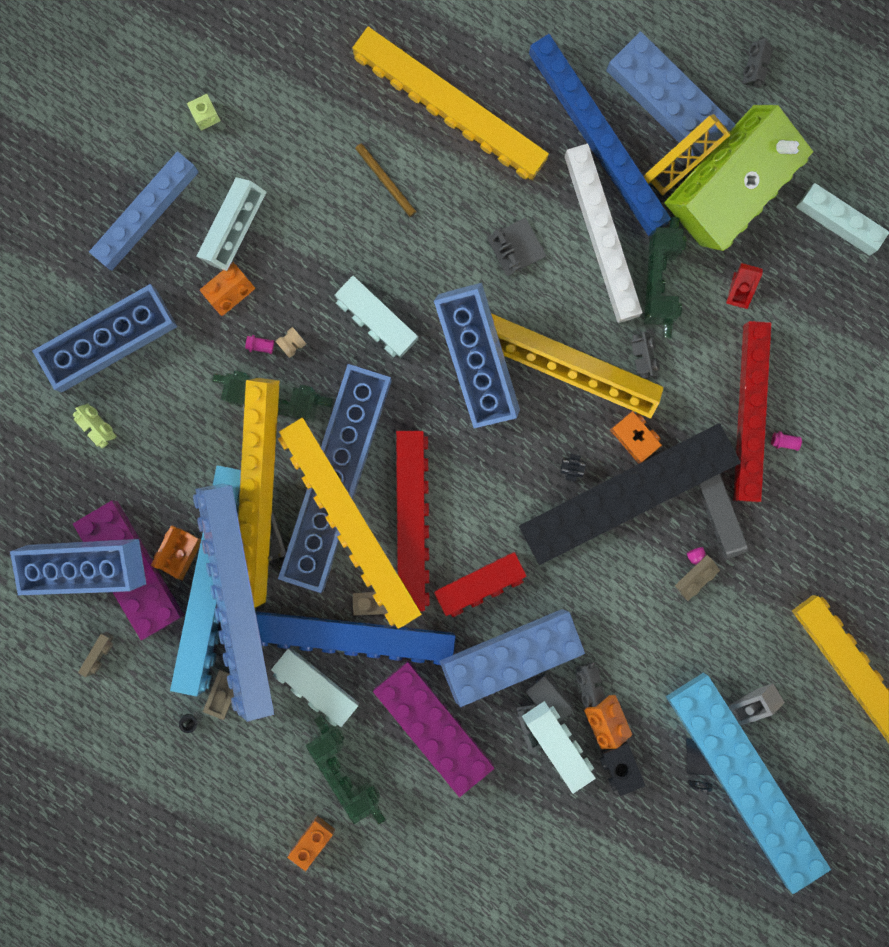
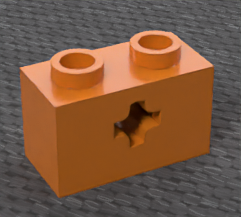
(624, 433)
(311, 843)

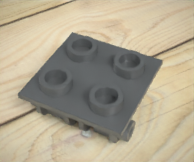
(516, 246)

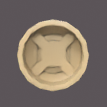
(290, 342)

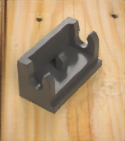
(277, 543)
(547, 690)

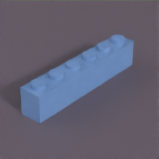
(144, 211)

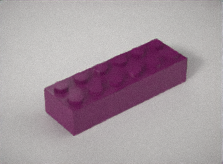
(146, 607)
(433, 728)

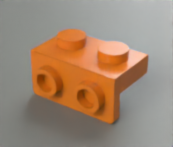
(227, 289)
(176, 552)
(608, 723)

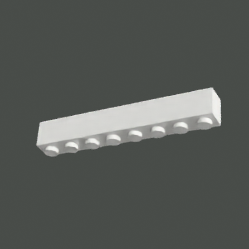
(603, 233)

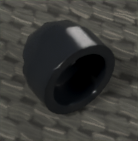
(191, 726)

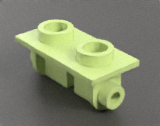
(88, 417)

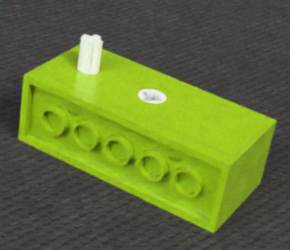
(739, 177)

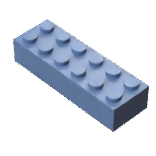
(665, 91)
(104, 338)
(477, 355)
(78, 567)
(512, 657)

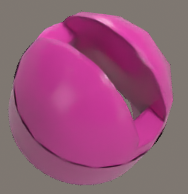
(696, 555)

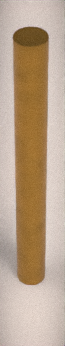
(391, 187)

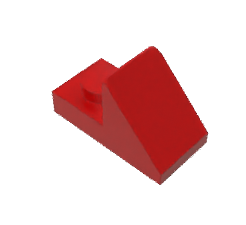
(744, 285)

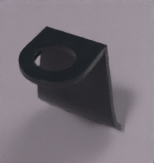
(697, 766)

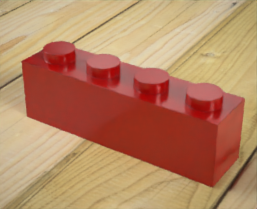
(479, 584)

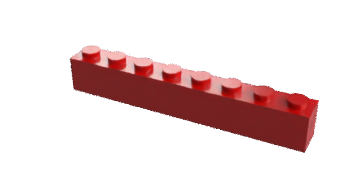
(752, 411)
(411, 513)

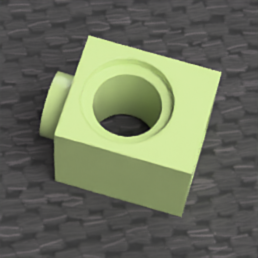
(203, 112)

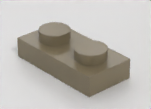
(697, 578)
(366, 605)
(92, 662)
(219, 697)

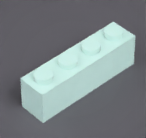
(842, 219)
(231, 223)
(376, 317)
(315, 687)
(558, 746)

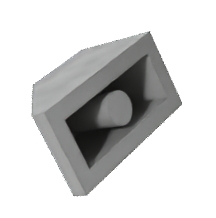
(757, 704)

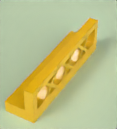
(682, 147)

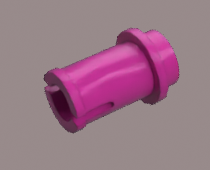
(259, 344)
(786, 441)

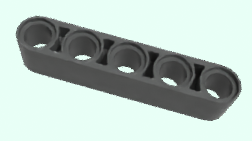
(722, 517)

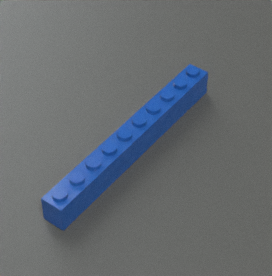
(598, 134)
(354, 637)

